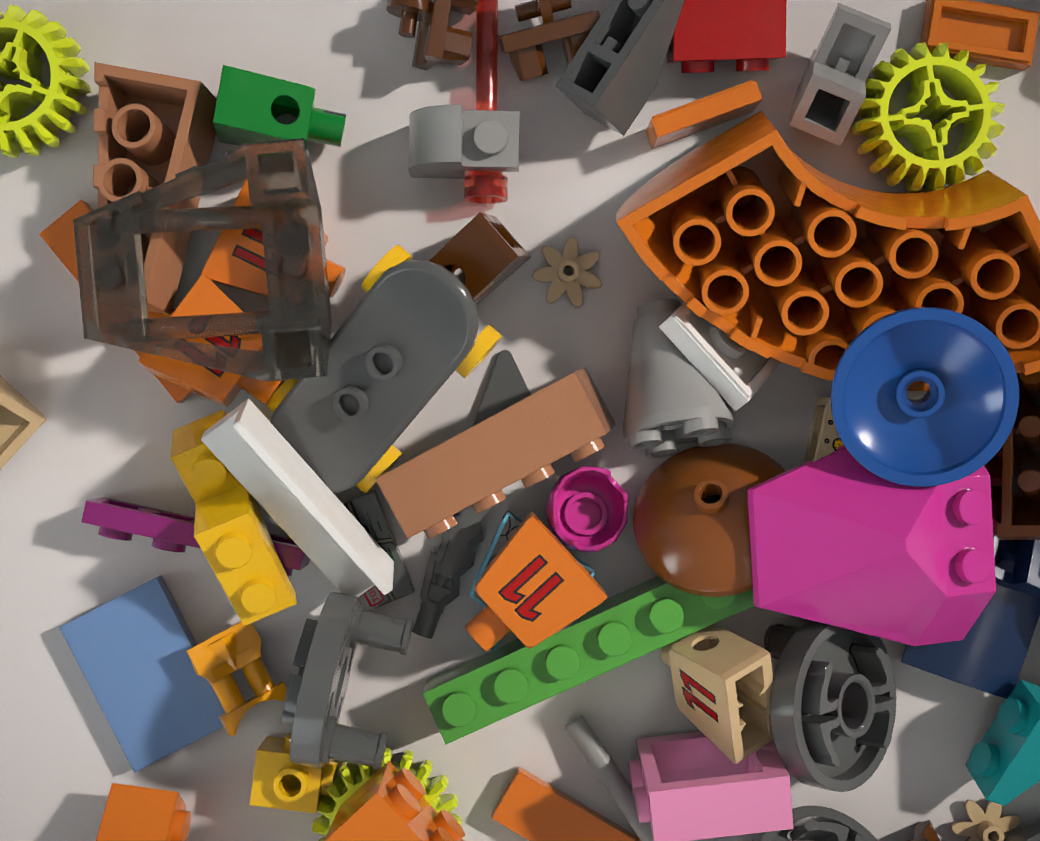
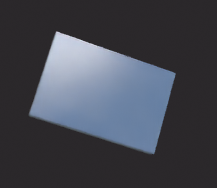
(142, 674)

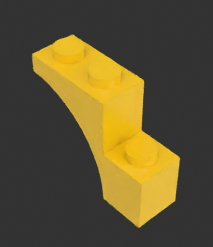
(230, 528)

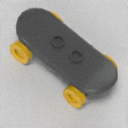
(382, 371)

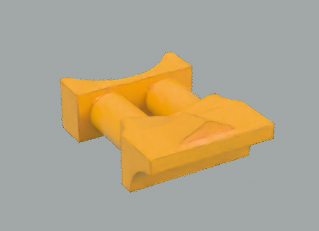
(225, 654)

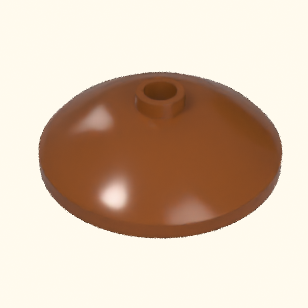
(695, 542)

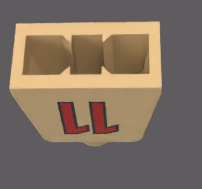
(723, 688)

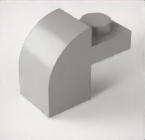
(837, 73)
(455, 140)

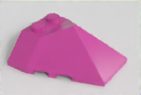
(873, 551)

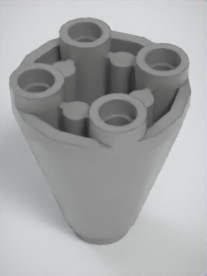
(666, 394)

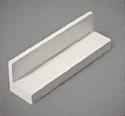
(299, 501)

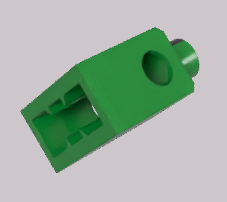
(252, 102)

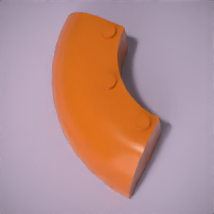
(811, 261)

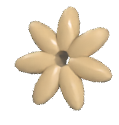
(559, 280)
(985, 824)

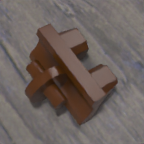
(434, 39)
(526, 44)

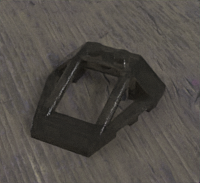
(290, 215)

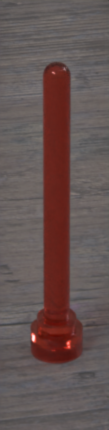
(486, 186)

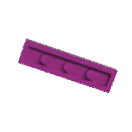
(168, 529)

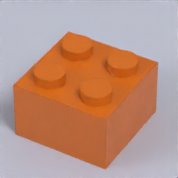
(392, 809)

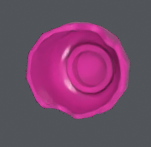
(587, 509)

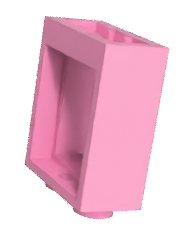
(698, 793)

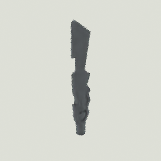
(458, 543)

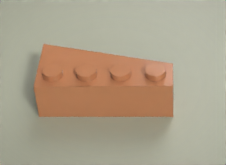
(146, 135)
(497, 453)

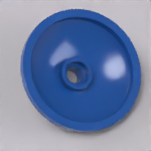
(948, 430)

